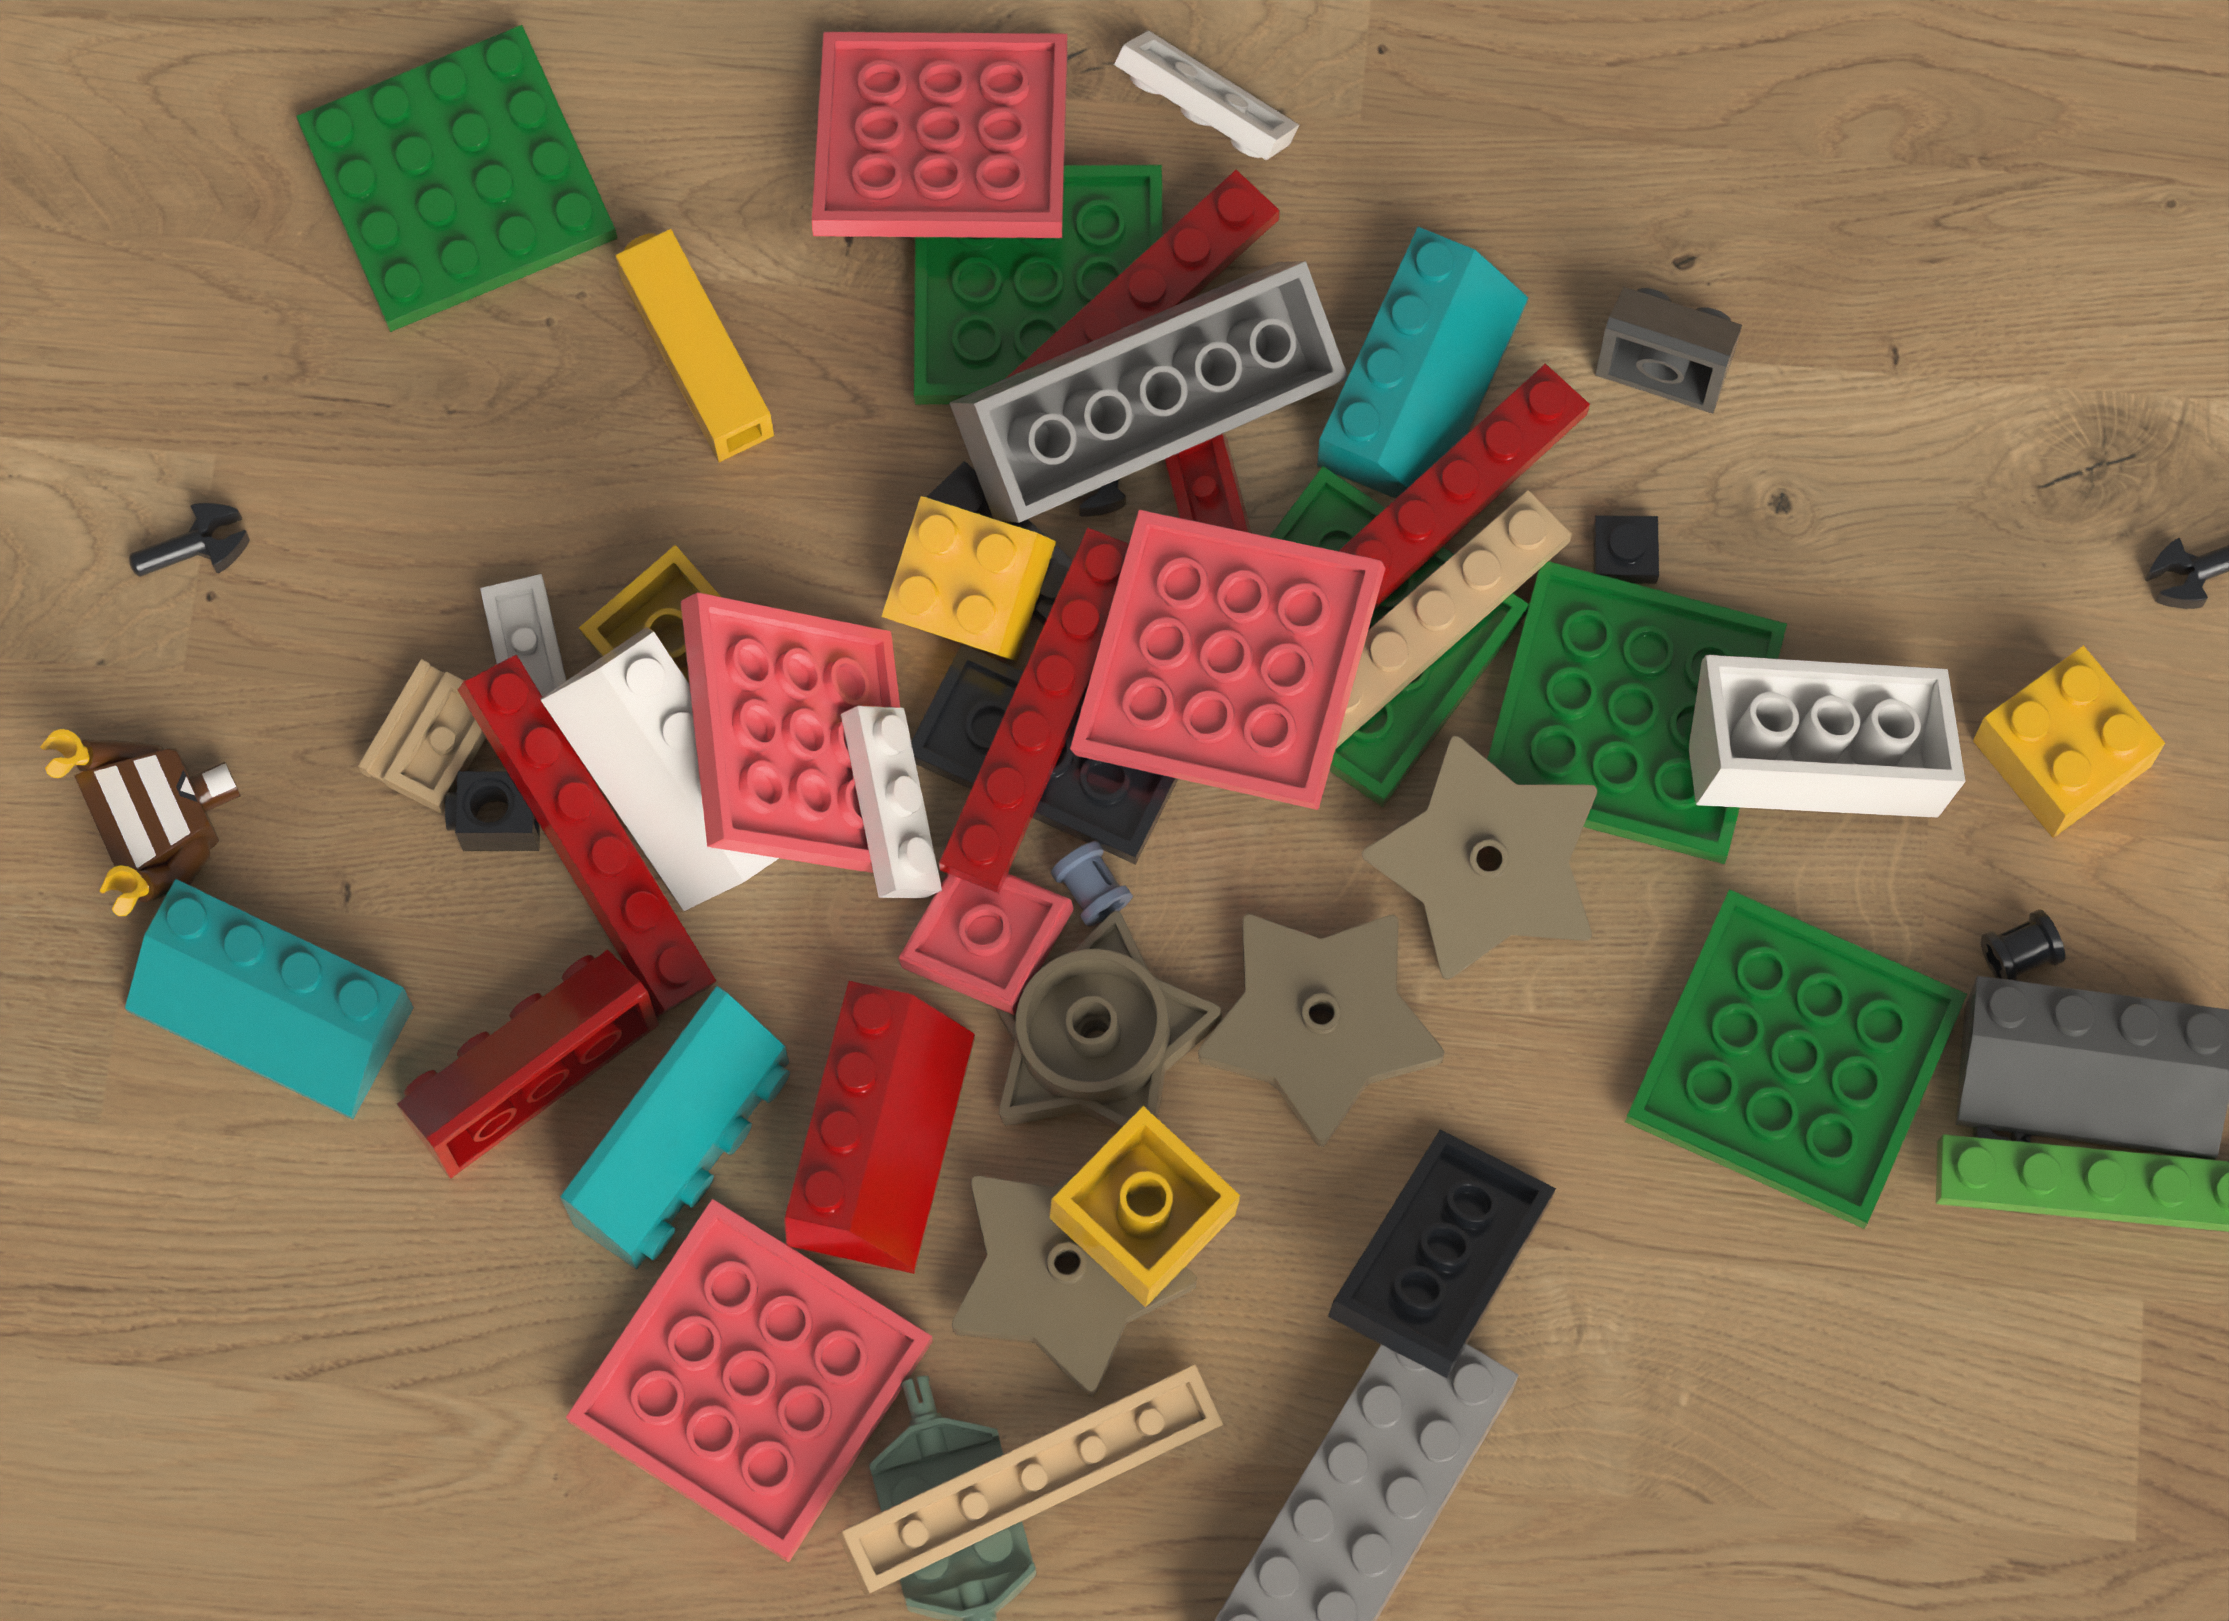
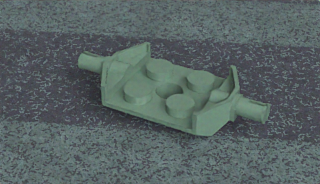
(928, 1453)

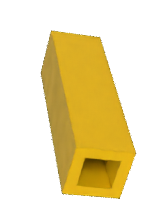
(694, 344)

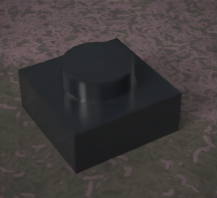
(1627, 548)

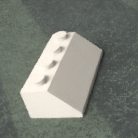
(1824, 737)
(637, 739)

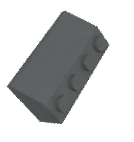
(2094, 1067)

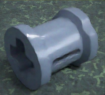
(1091, 883)

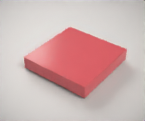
(986, 939)

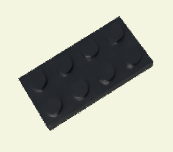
(1083, 794)
(1442, 1253)

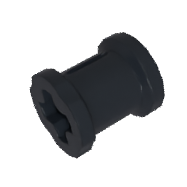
(2023, 947)

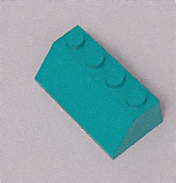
(1421, 366)
(266, 999)
(677, 1131)

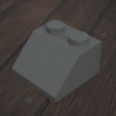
(1668, 348)

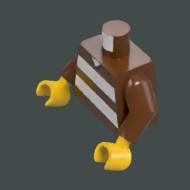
(144, 811)

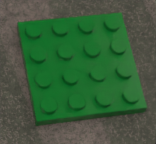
(456, 178)
(1000, 299)
(1611, 699)
(1396, 737)
(1796, 1058)

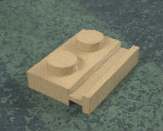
(425, 739)

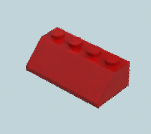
(528, 1061)
(879, 1130)

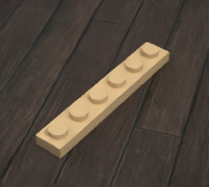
(1451, 604)
(1029, 1479)

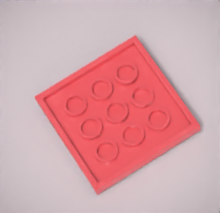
(941, 135)
(1228, 659)
(772, 727)
(750, 1380)

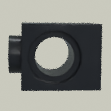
(513, 832)

